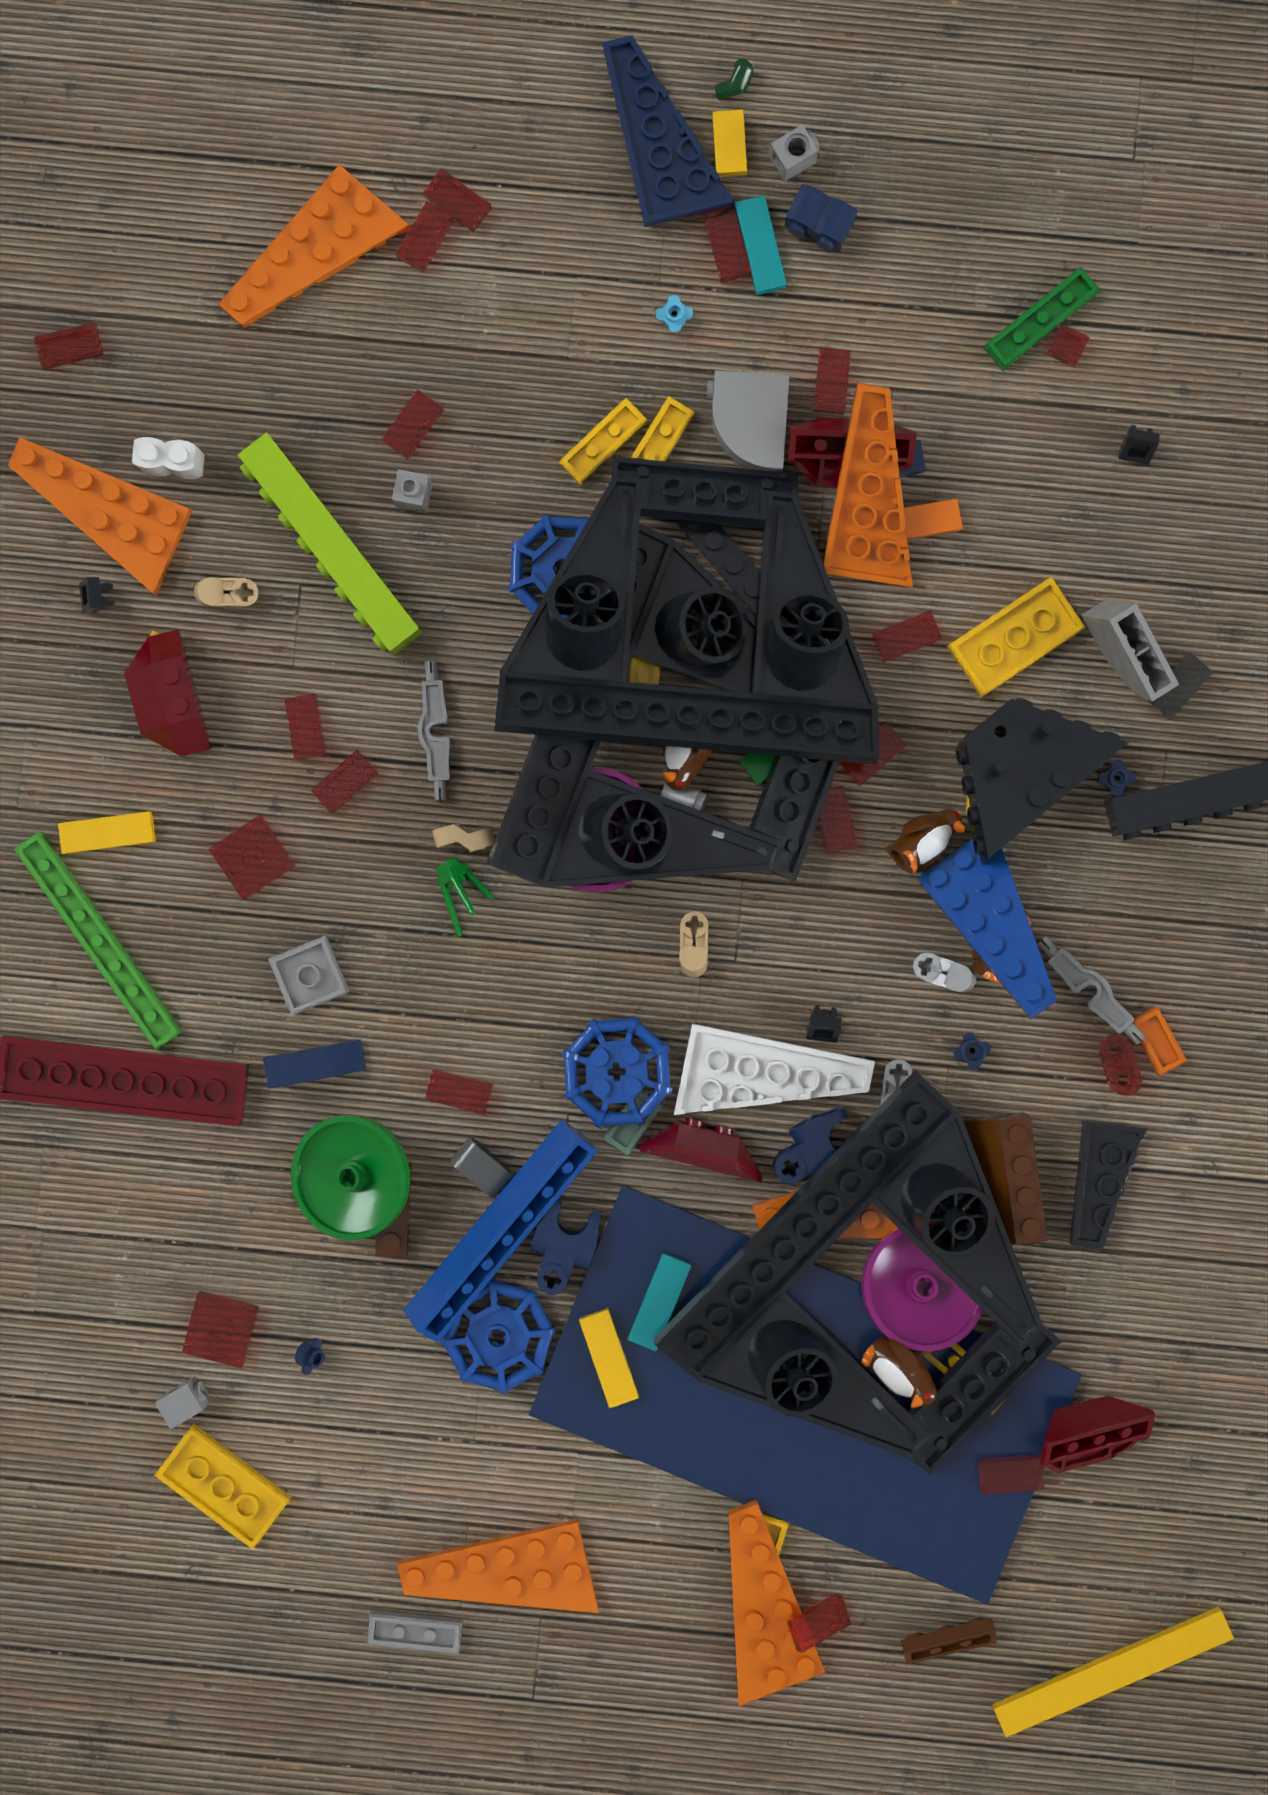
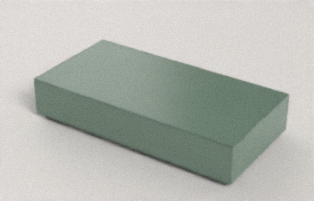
(627, 1136)

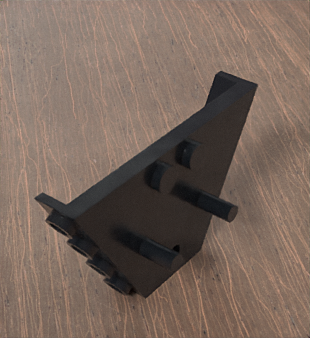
(1026, 770)

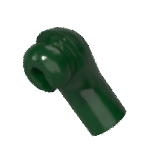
(739, 81)

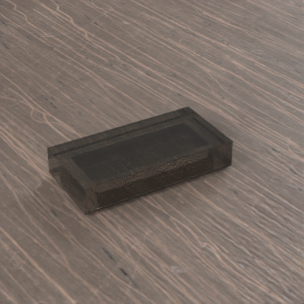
(1191, 676)

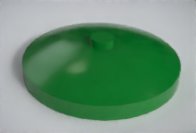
(350, 1177)

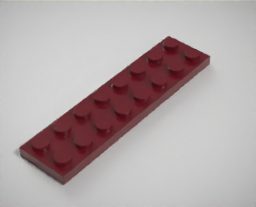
(123, 1080)

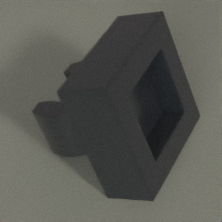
(1139, 445)
(91, 595)
(823, 1027)

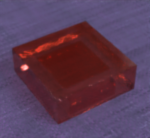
(1067, 345)

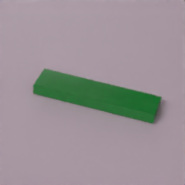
(1041, 318)

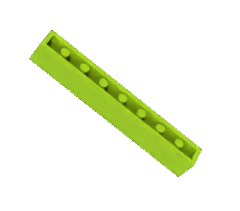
(329, 543)

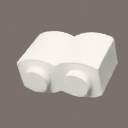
(168, 458)

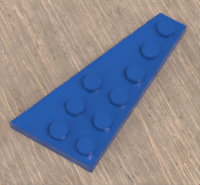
(991, 918)

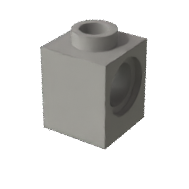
(791, 165)
(412, 491)
(183, 1402)

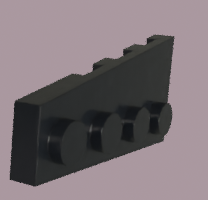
(1102, 1172)

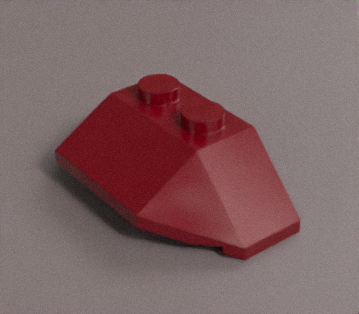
(820, 444)
(166, 695)
(703, 1147)
(1093, 1432)

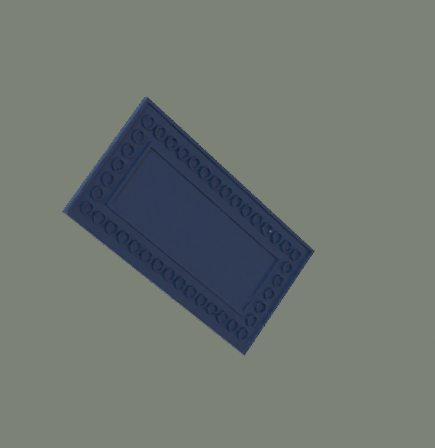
(793, 1467)

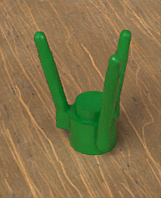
(452, 874)

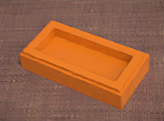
(932, 519)
(1159, 1041)

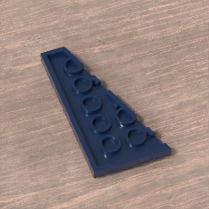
(663, 154)

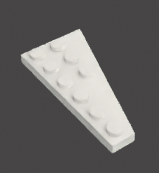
(747, 1070)

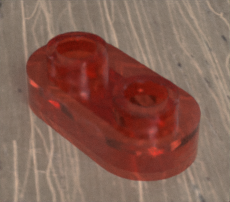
(1121, 1063)

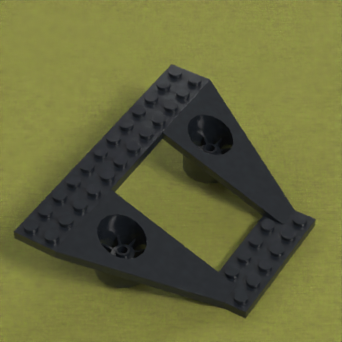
(574, 670)
(563, 810)
(748, 1325)

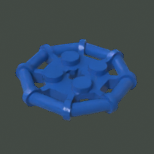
(543, 559)
(630, 1084)
(515, 1343)

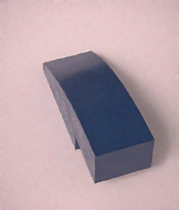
(314, 1063)

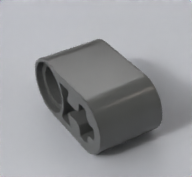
(482, 1167)

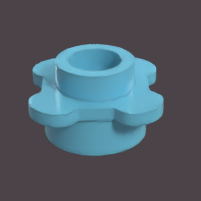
(674, 323)

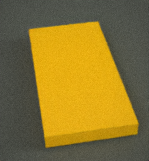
(1016, 637)
(223, 1486)

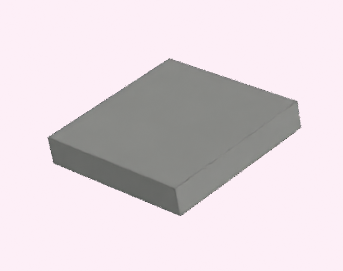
(308, 975)

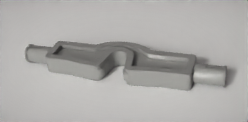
(435, 714)
(1103, 1001)

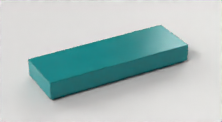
(760, 245)
(659, 1300)

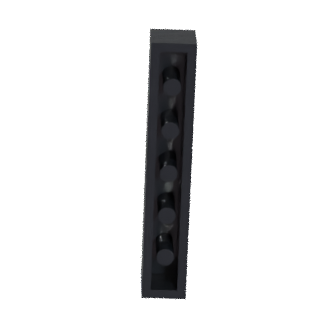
(1188, 801)

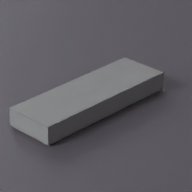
(414, 1632)

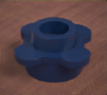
(1108, 778)
(981, 1050)
(309, 1355)

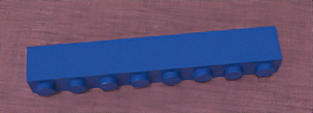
(499, 1231)

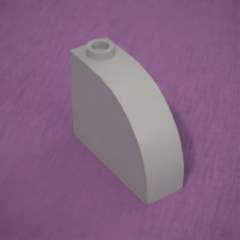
(750, 417)
(1130, 647)

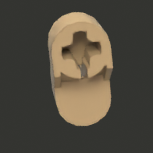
(211, 592)
(454, 834)
(694, 958)

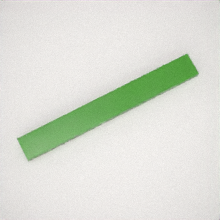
(98, 940)

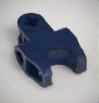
(811, 1146)
(563, 1248)

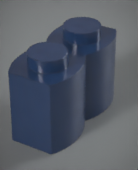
(820, 218)

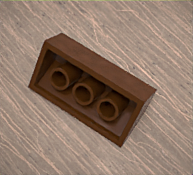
(1010, 1168)

